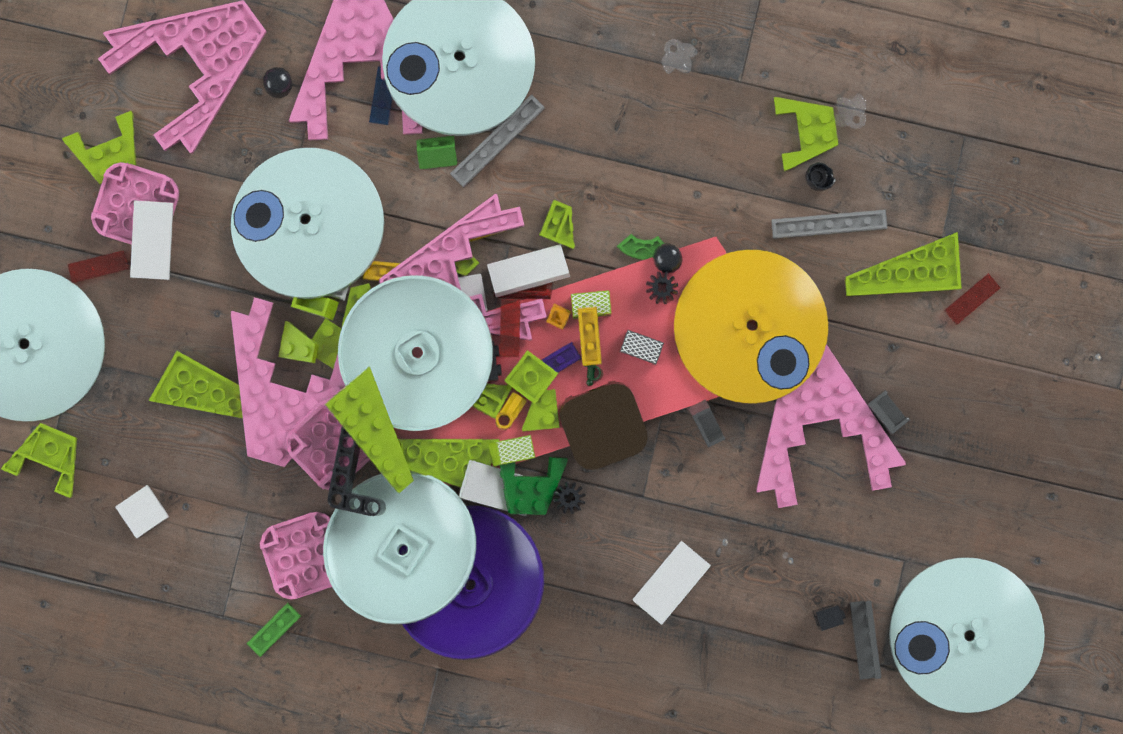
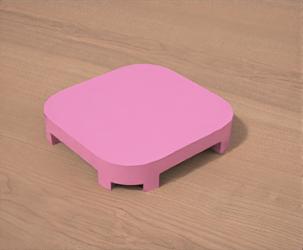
(119, 189)
(315, 444)
(296, 555)

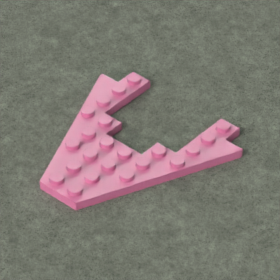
(351, 34)
(218, 42)
(439, 258)
(823, 397)
(268, 407)

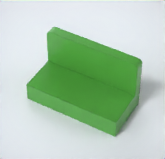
(436, 152)

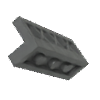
(865, 639)

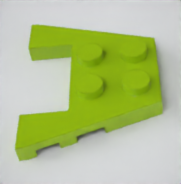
(815, 130)
(103, 156)
(50, 449)

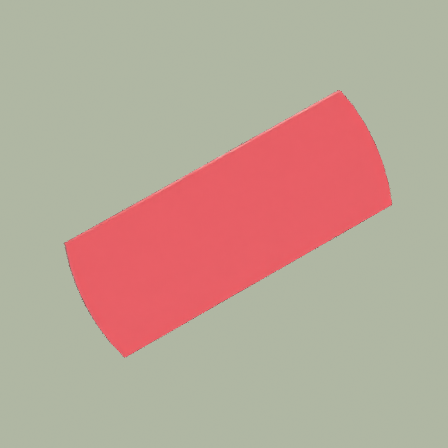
(655, 388)

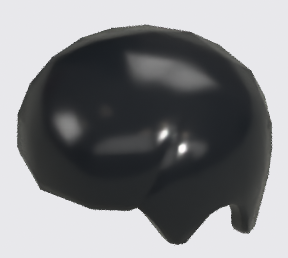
(277, 82)
(819, 177)
(667, 258)

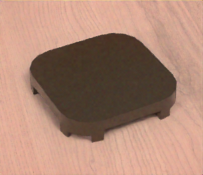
(603, 425)

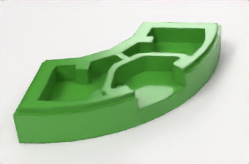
(639, 248)

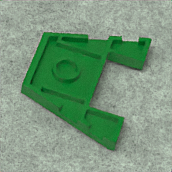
(531, 493)

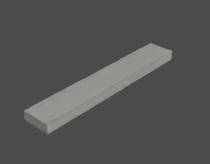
(497, 141)
(829, 224)

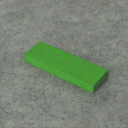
(274, 629)

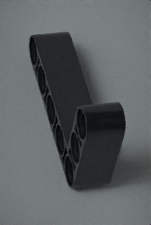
(348, 472)

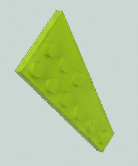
(919, 270)
(197, 388)
(366, 420)
(445, 458)

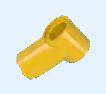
(511, 410)

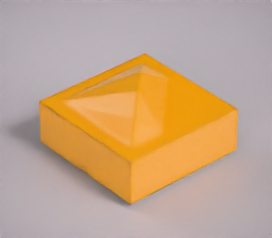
(558, 316)

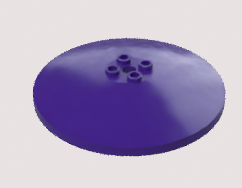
(504, 598)

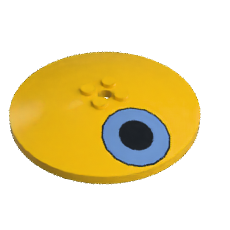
(715, 335)

